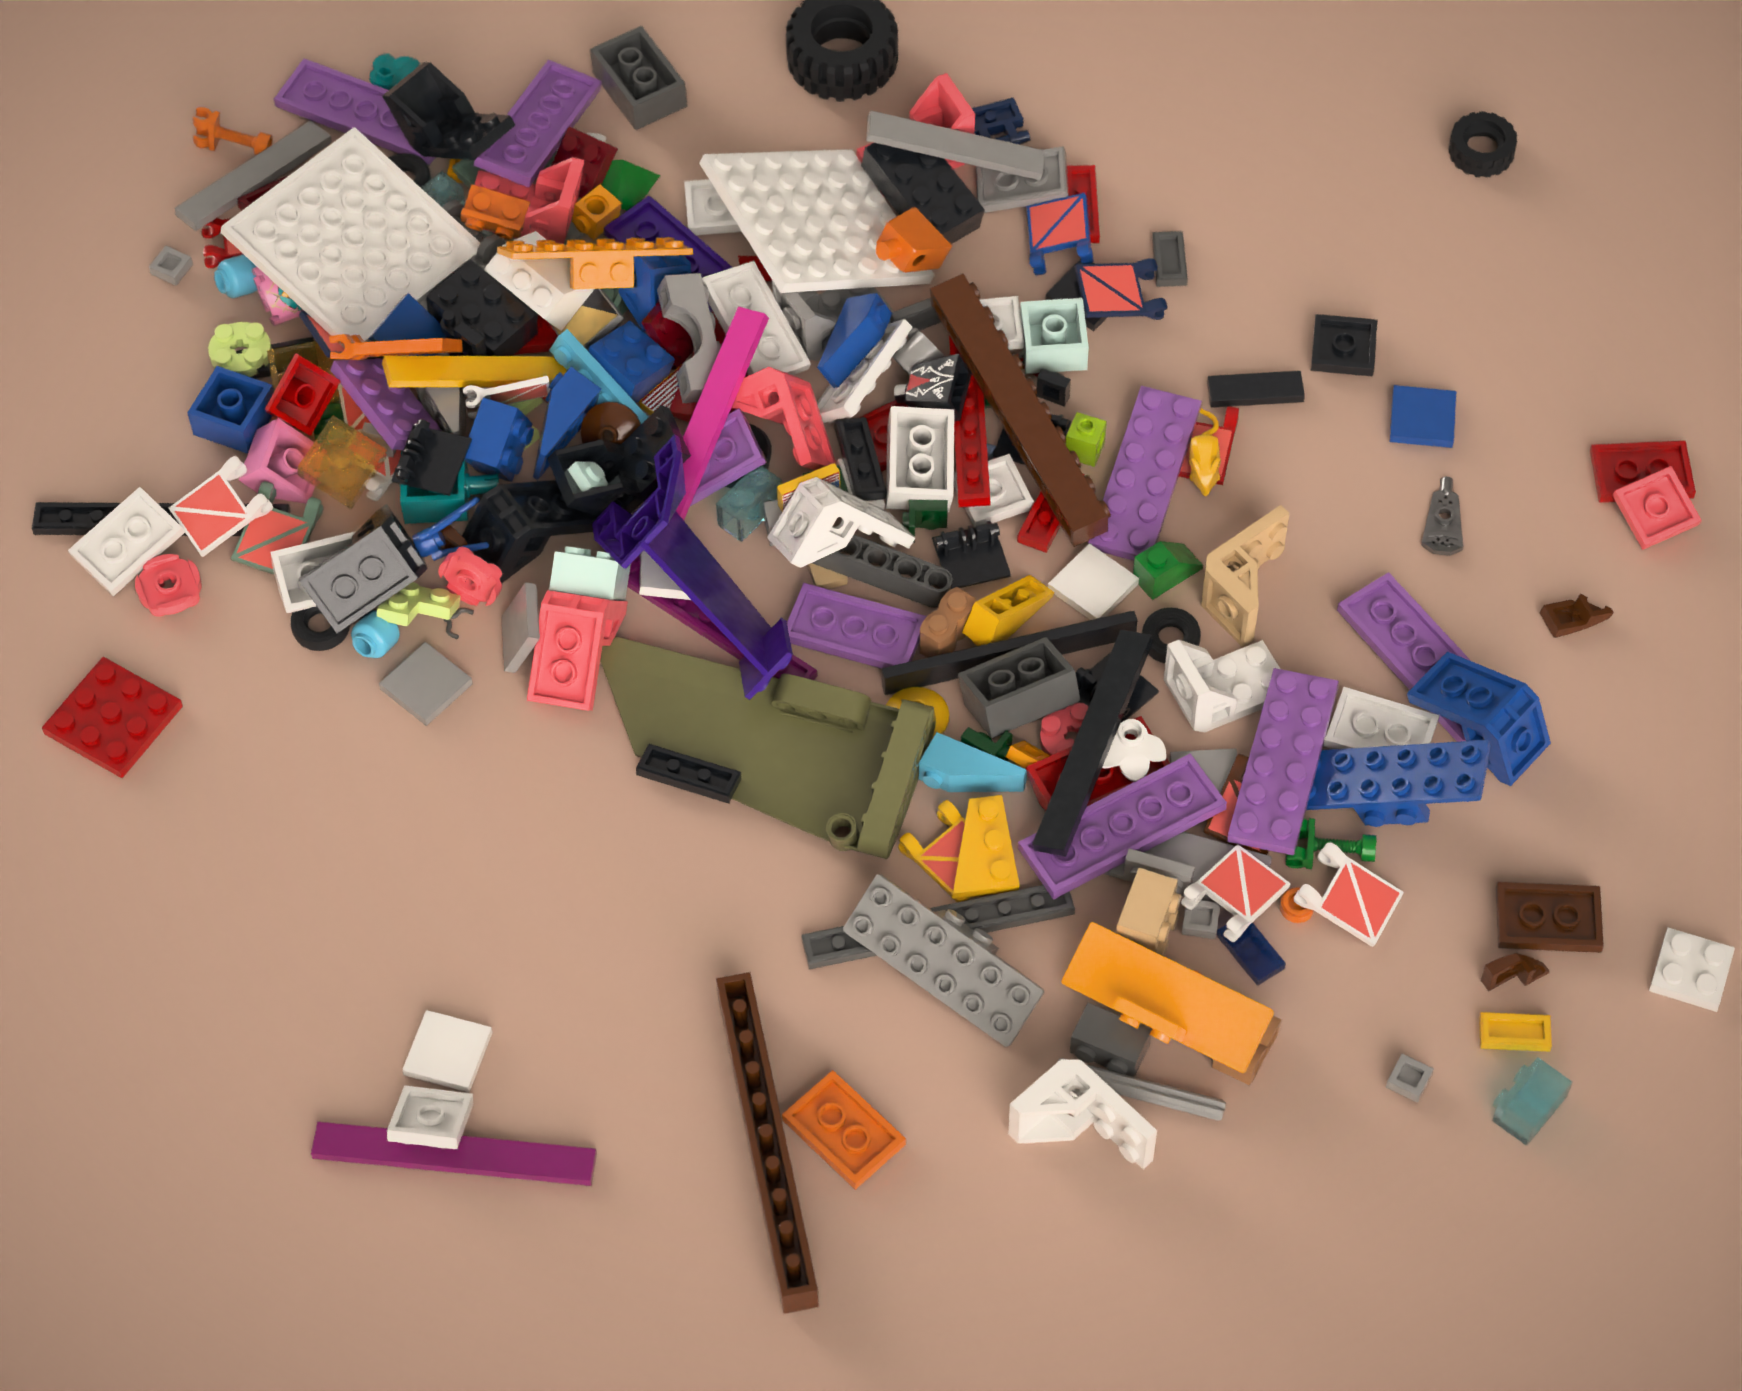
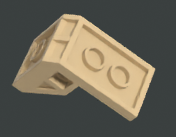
(1232, 574)

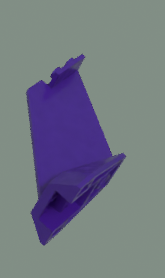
(692, 567)

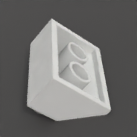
(540, 283)
(296, 561)

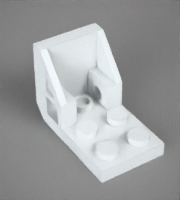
(806, 524)
(1220, 688)
(1074, 1088)

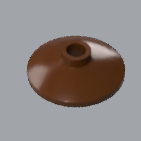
(611, 417)

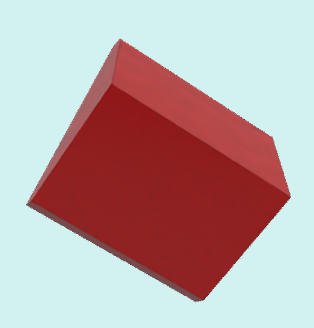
(302, 395)

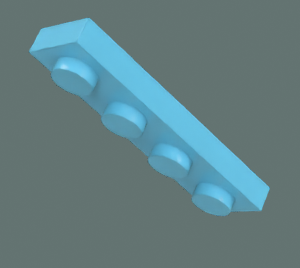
(572, 353)

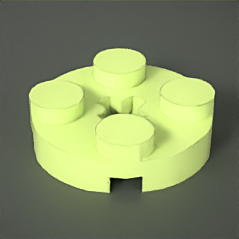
(236, 335)

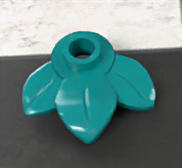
(390, 71)

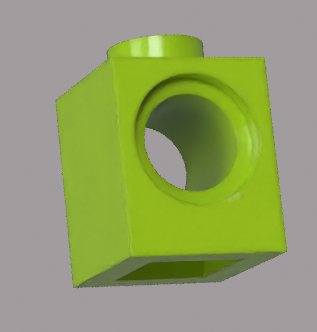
(1086, 438)

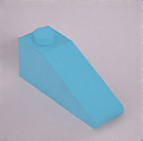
(963, 768)

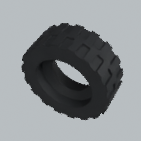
(1485, 125)

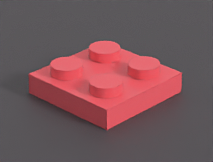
(1656, 507)

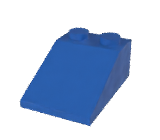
(567, 406)

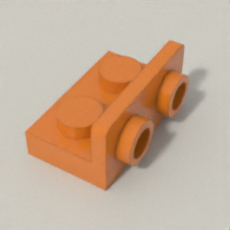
(494, 212)

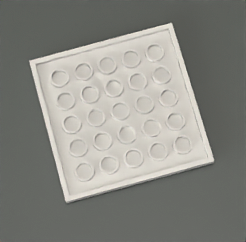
(809, 218)
(351, 237)

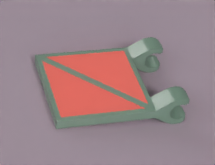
(274, 532)

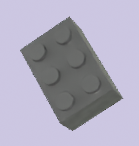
(638, 77)
(1019, 687)

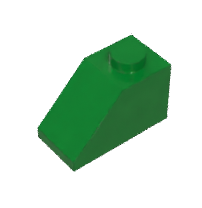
(1164, 567)

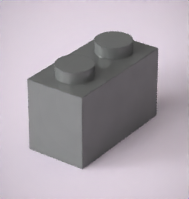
(1109, 1042)

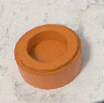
(1293, 911)

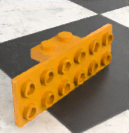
(599, 264)
(1167, 998)

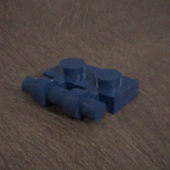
(998, 118)

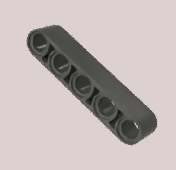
(887, 575)

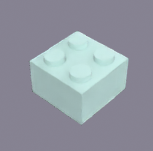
(1054, 335)
(589, 575)

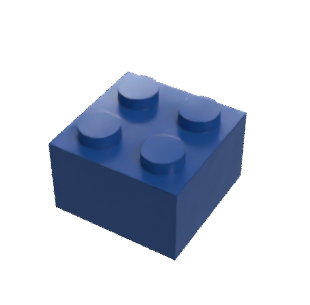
(632, 360)
(230, 409)
(498, 439)

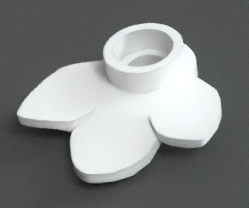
(1136, 754)

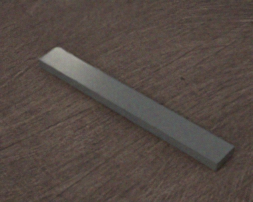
(985, 913)

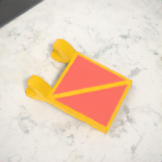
(941, 855)

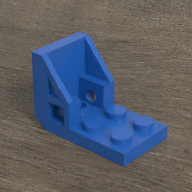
(649, 275)
(1488, 709)

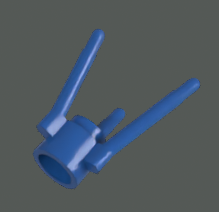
(431, 539)

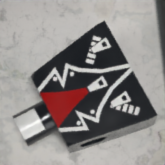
(937, 385)

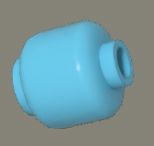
(235, 277)
(374, 635)

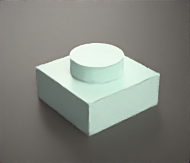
(587, 475)

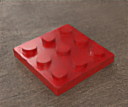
(112, 717)

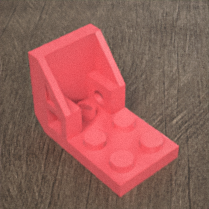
(943, 107)
(550, 199)
(791, 403)
(571, 647)

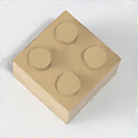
(1150, 911)

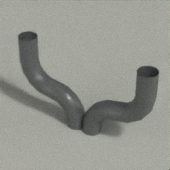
(455, 615)

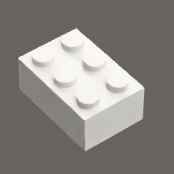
(919, 456)

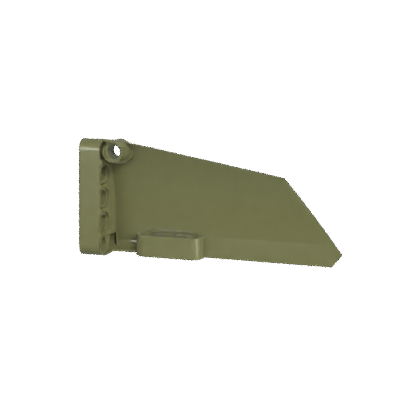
(801, 745)

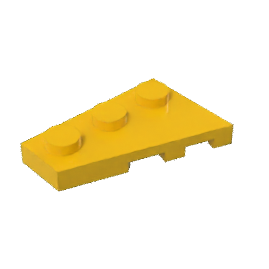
(986, 851)

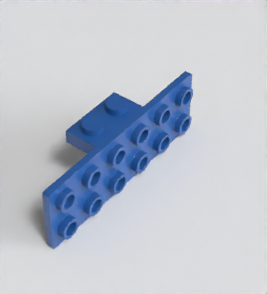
(1399, 780)

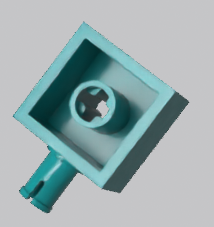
(431, 507)

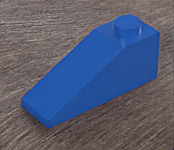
(854, 336)

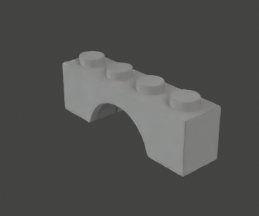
(685, 302)

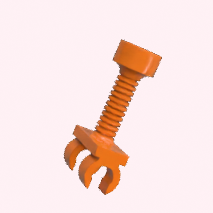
(213, 131)

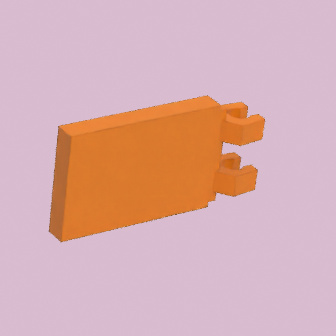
(358, 349)

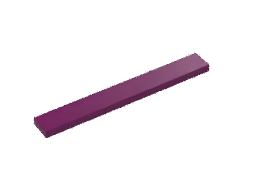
(692, 616)
(472, 1156)

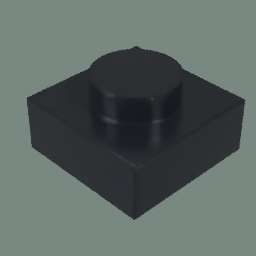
(1053, 387)

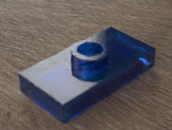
(1254, 954)

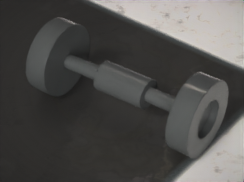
(487, 246)

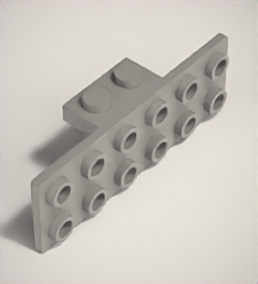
(1181, 858)
(944, 958)

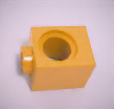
(598, 202)

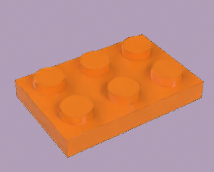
(844, 1129)

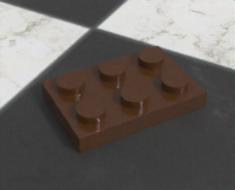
(1549, 917)

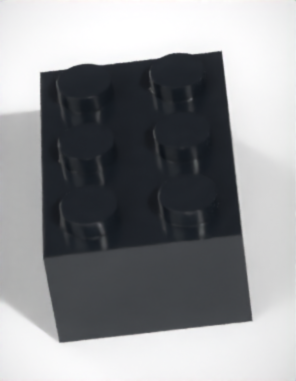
(487, 306)

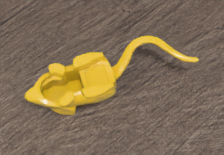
(1205, 457)

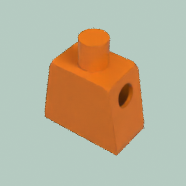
(912, 243)

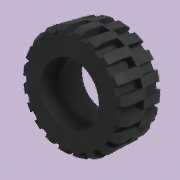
(842, 72)

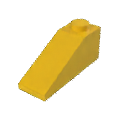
(1005, 610)

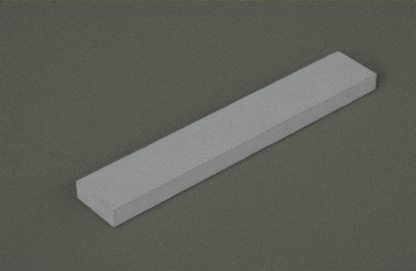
(955, 145)
(252, 175)

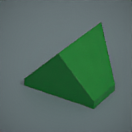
(628, 182)

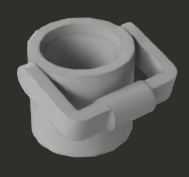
(916, 351)

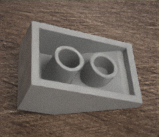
(445, 406)

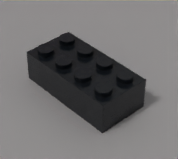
(926, 183)

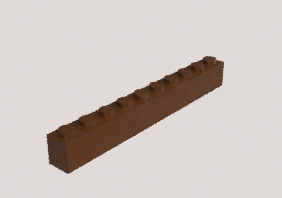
(1019, 410)
(767, 1144)

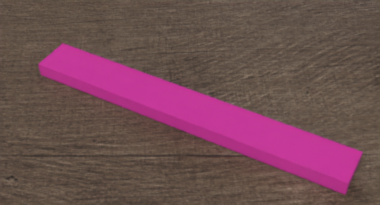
(719, 397)

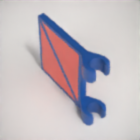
(1059, 226)

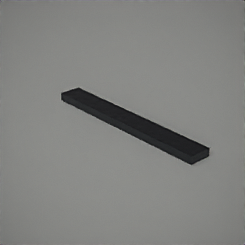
(80, 518)
(948, 665)
(1092, 743)

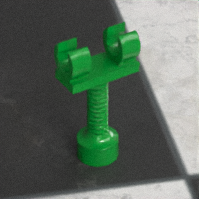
(1304, 857)

